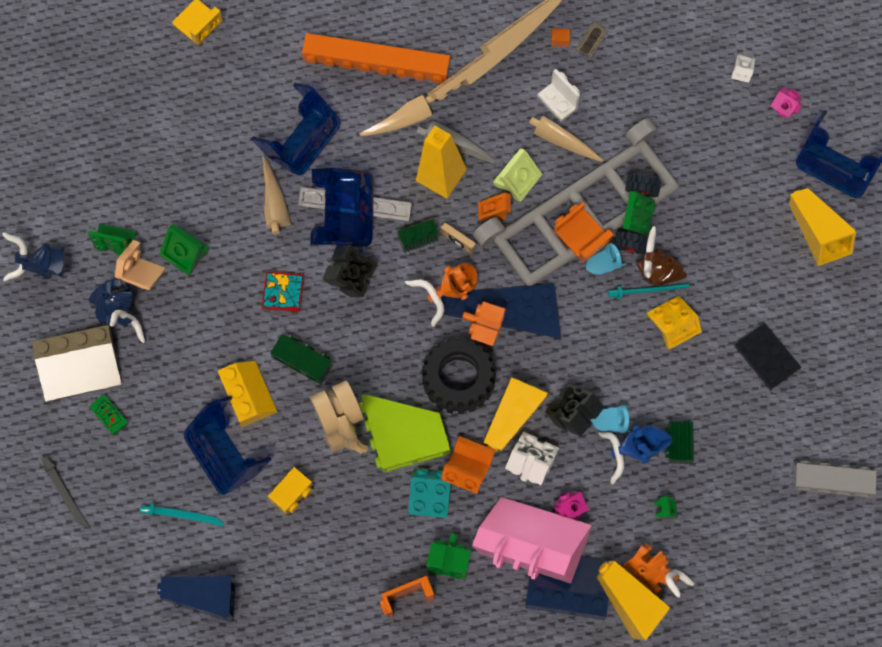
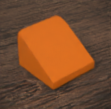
(560, 37)

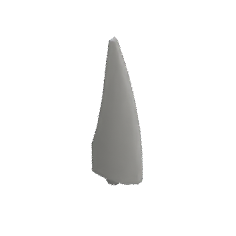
(463, 144)

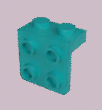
(428, 494)

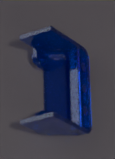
(308, 138)
(834, 167)
(217, 452)

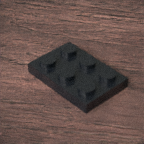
(767, 356)

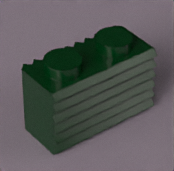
(418, 235)
(682, 447)

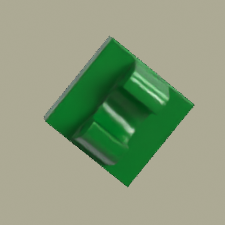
(668, 507)

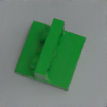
(182, 249)

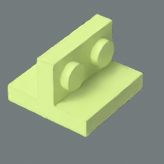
(518, 175)

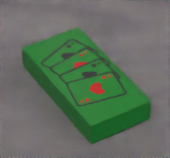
(108, 415)

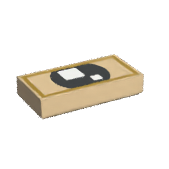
(458, 238)

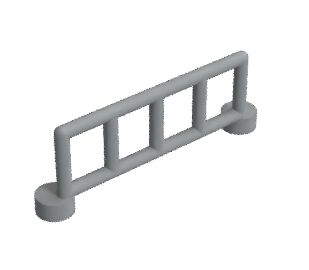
(494, 231)

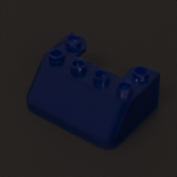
(346, 207)

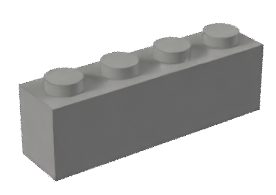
(834, 480)

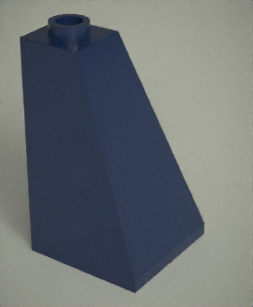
(201, 594)

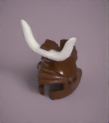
(658, 267)

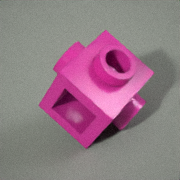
(787, 102)
(571, 505)

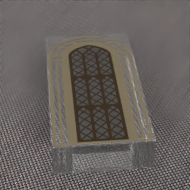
(592, 40)

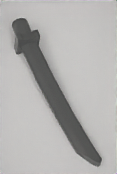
(50, 468)

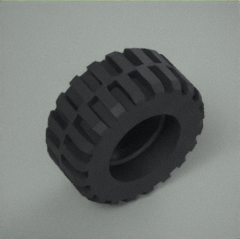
(452, 399)

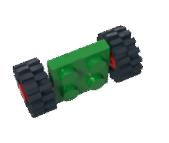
(638, 213)

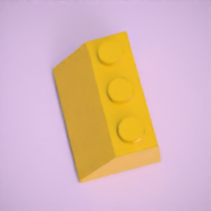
(249, 392)

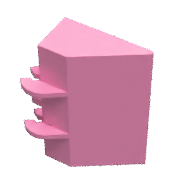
(532, 540)

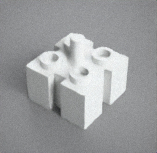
(531, 458)

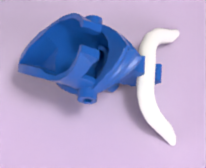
(639, 444)

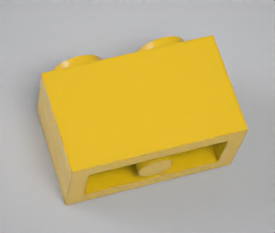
(291, 491)

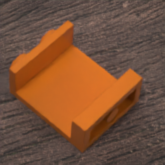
(581, 233)
(468, 465)
(421, 583)

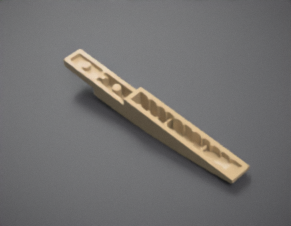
(496, 49)

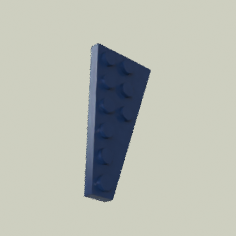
(528, 308)

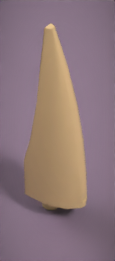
(407, 115)
(561, 137)
(275, 207)

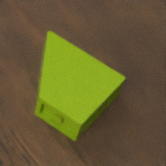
(403, 433)

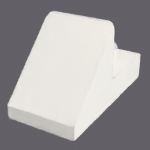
(743, 68)

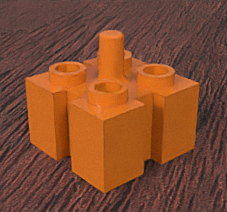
(486, 322)

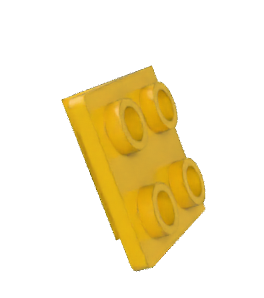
(198, 21)
(675, 321)

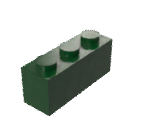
(302, 358)

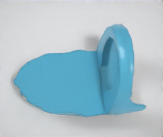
(605, 260)
(613, 420)

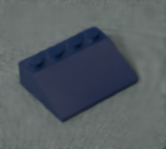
(579, 598)

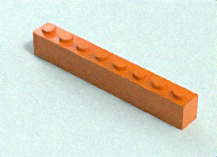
(376, 58)

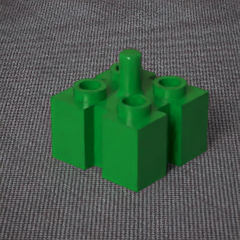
(450, 559)

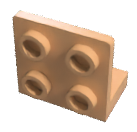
(135, 270)

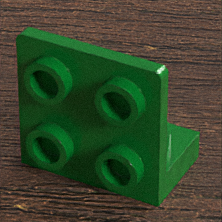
(111, 238)

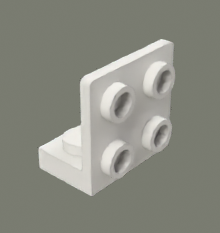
(560, 96)

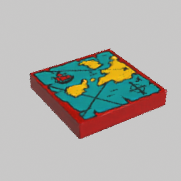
(282, 291)

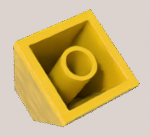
(440, 163)
(823, 229)
(514, 411)
(634, 603)

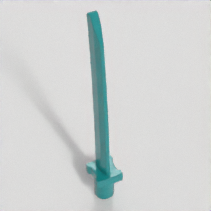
(619, 292)
(153, 510)

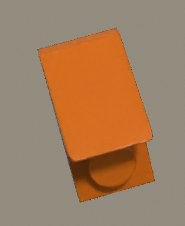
(495, 207)

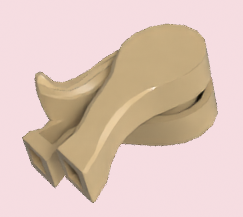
(337, 417)

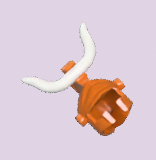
(454, 284)
(654, 570)

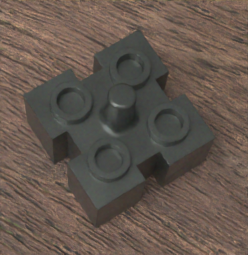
(349, 271)
(574, 409)

